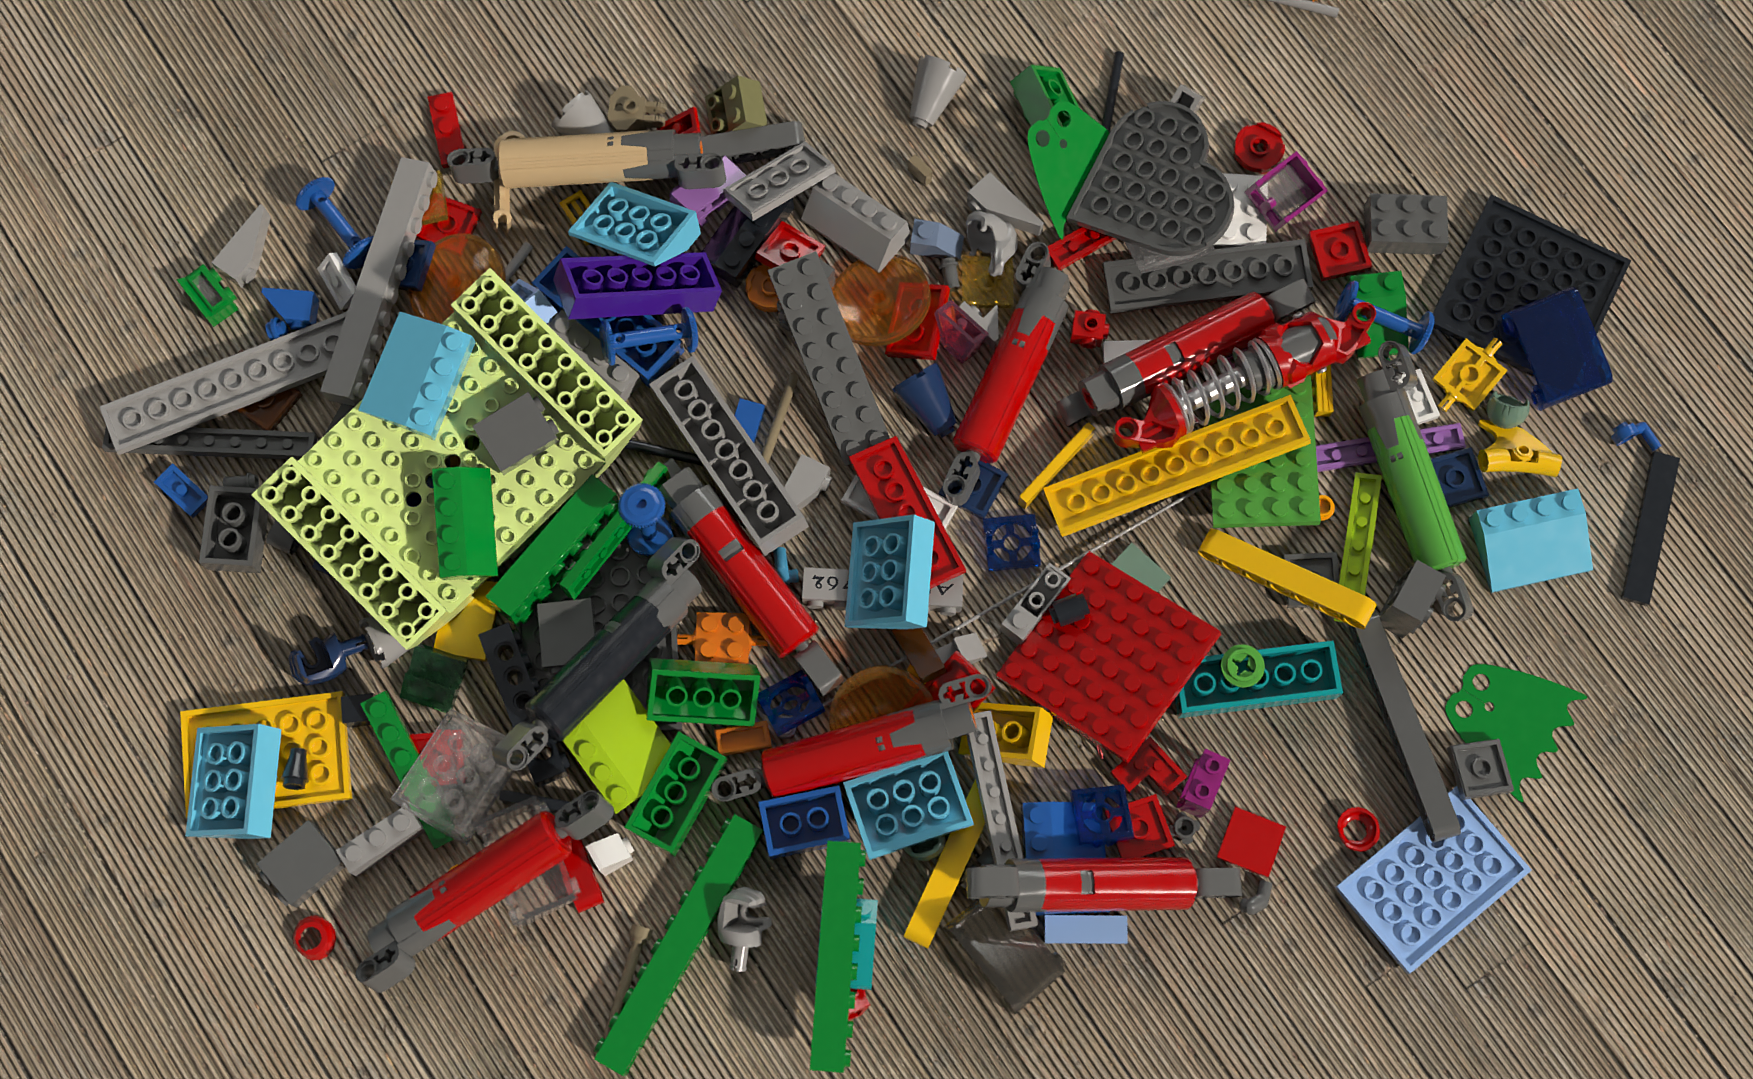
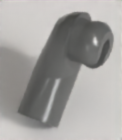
(1259, 901)

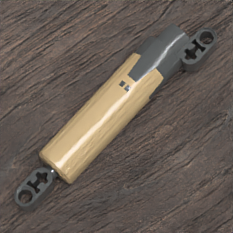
(592, 160)

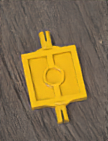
(1469, 374)

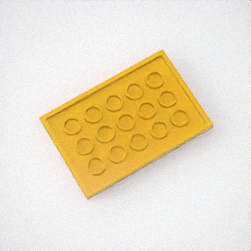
(306, 723)

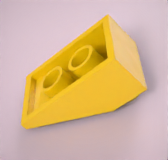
(1020, 733)

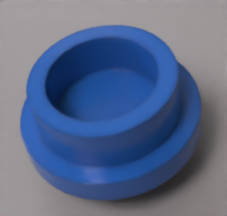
(276, 328)

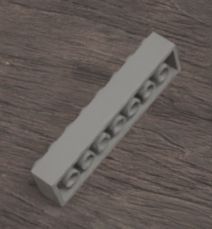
(729, 455)

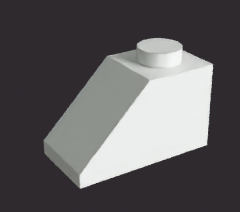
(611, 853)

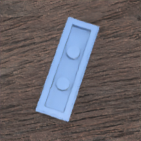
(1085, 929)

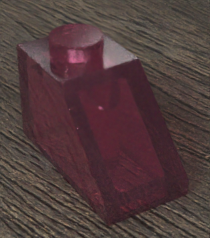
(959, 331)

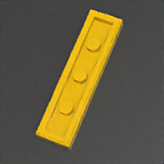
(1056, 465)

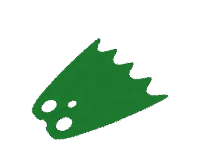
(1065, 170)
(1522, 716)

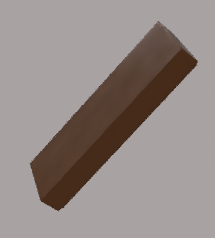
(920, 653)

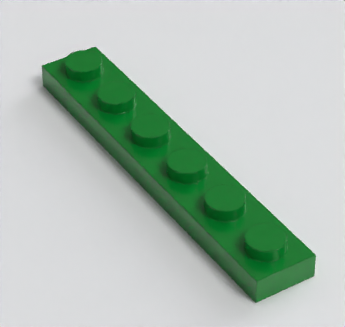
(605, 541)
(397, 747)

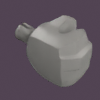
(739, 927)

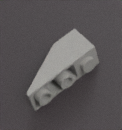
(1034, 604)

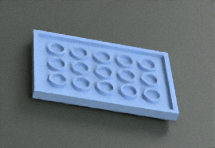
(1425, 891)

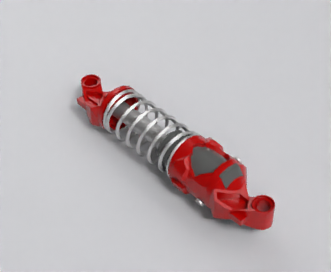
(1273, 360)

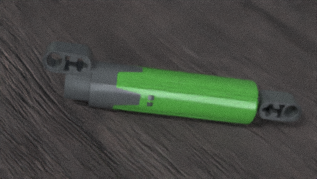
(1411, 474)

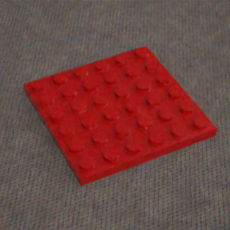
(1117, 664)

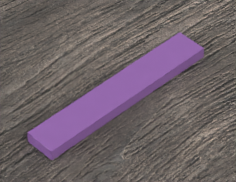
(1360, 451)

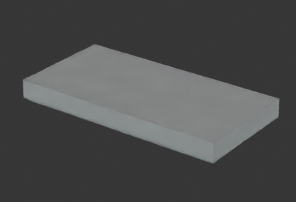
(779, 180)

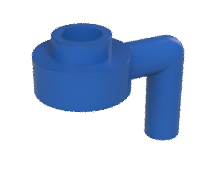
(1626, 432)

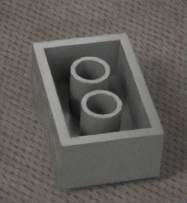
(1406, 224)
(233, 530)
(1411, 599)

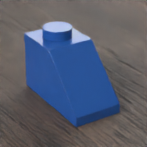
(295, 307)

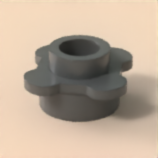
(1183, 820)

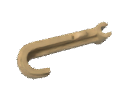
(502, 194)

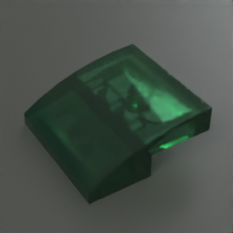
(433, 678)

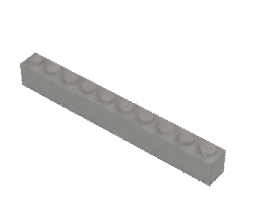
(379, 282)

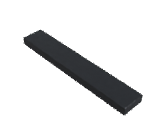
(1650, 528)

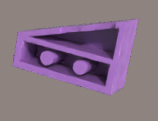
(706, 199)

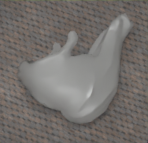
(992, 237)

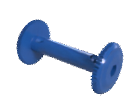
(316, 195)
(1418, 331)
(648, 336)
(643, 509)

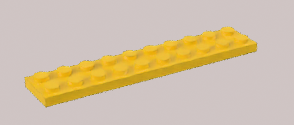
(1169, 471)

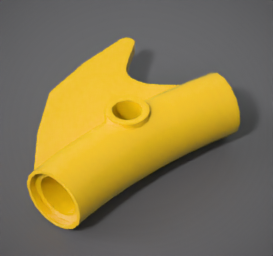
(1517, 452)

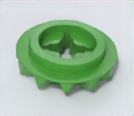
(1254, 663)

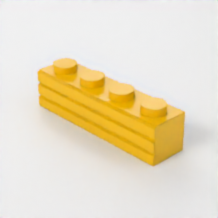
(1322, 393)

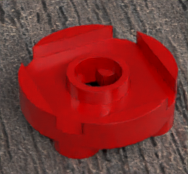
(1259, 161)

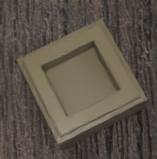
(920, 170)

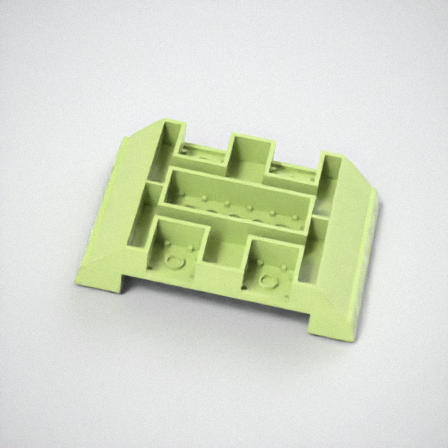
(354, 484)

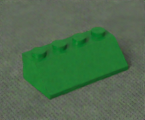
(1038, 91)
(465, 523)
(702, 692)
(676, 794)

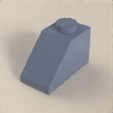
(935, 240)

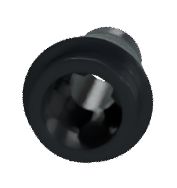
(295, 772)

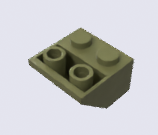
(736, 106)

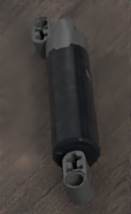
(607, 655)

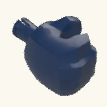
(330, 659)

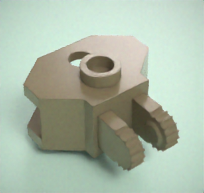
(630, 111)

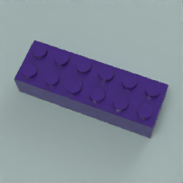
(633, 288)

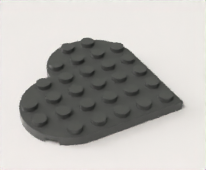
(1156, 184)

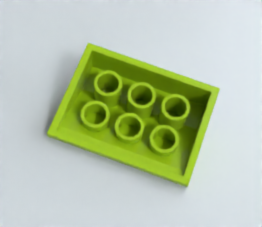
(619, 747)

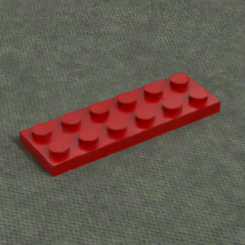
(898, 492)

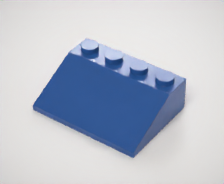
(1052, 833)

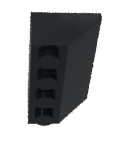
(739, 238)

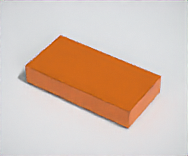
(743, 738)

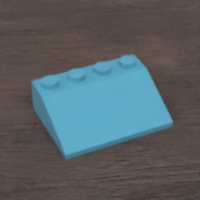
(637, 225)
(417, 375)
(1533, 540)
(890, 573)
(233, 782)
(907, 804)

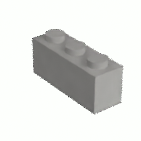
(380, 841)

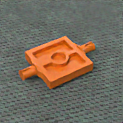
(722, 638)

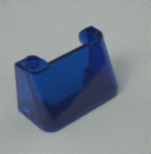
(1559, 347)

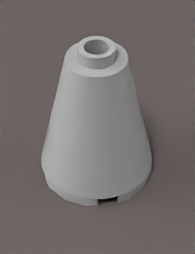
(933, 89)
(582, 117)
(381, 642)

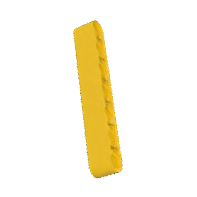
(1287, 578)
(946, 875)

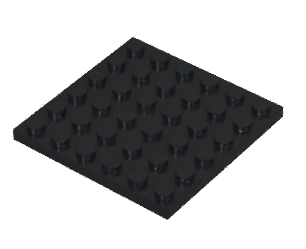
(1517, 261)

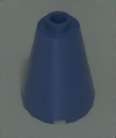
(928, 400)

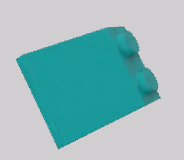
(865, 956)

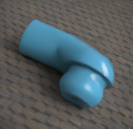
(781, 566)

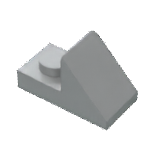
(988, 323)
(967, 645)

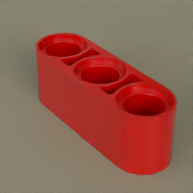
(579, 866)

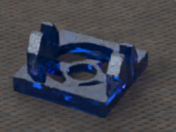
(1028, 522)
(783, 725)
(1087, 836)

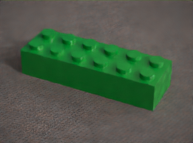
(553, 552)

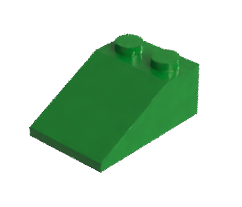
(1386, 292)

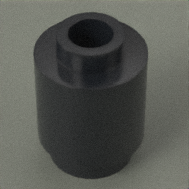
(1069, 609)

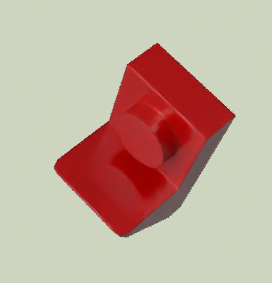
(684, 122)

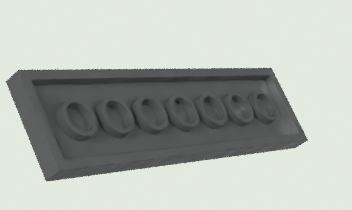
(1211, 278)
(828, 355)

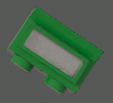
(208, 295)

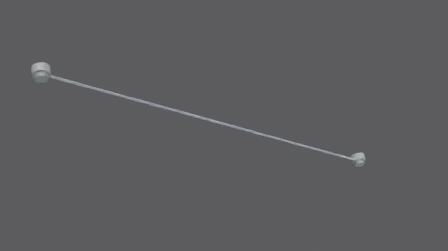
(791, 733)

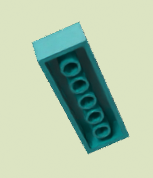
(1290, 677)

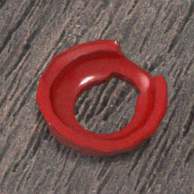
(1368, 820)
(328, 937)

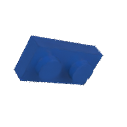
(182, 490)

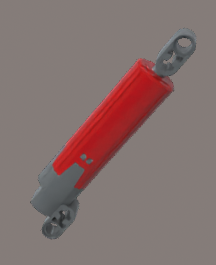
(1010, 370)
(862, 746)
(476, 887)

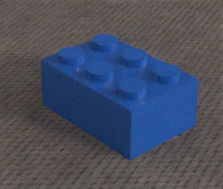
(803, 822)

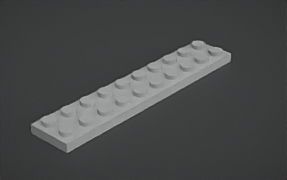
(222, 386)

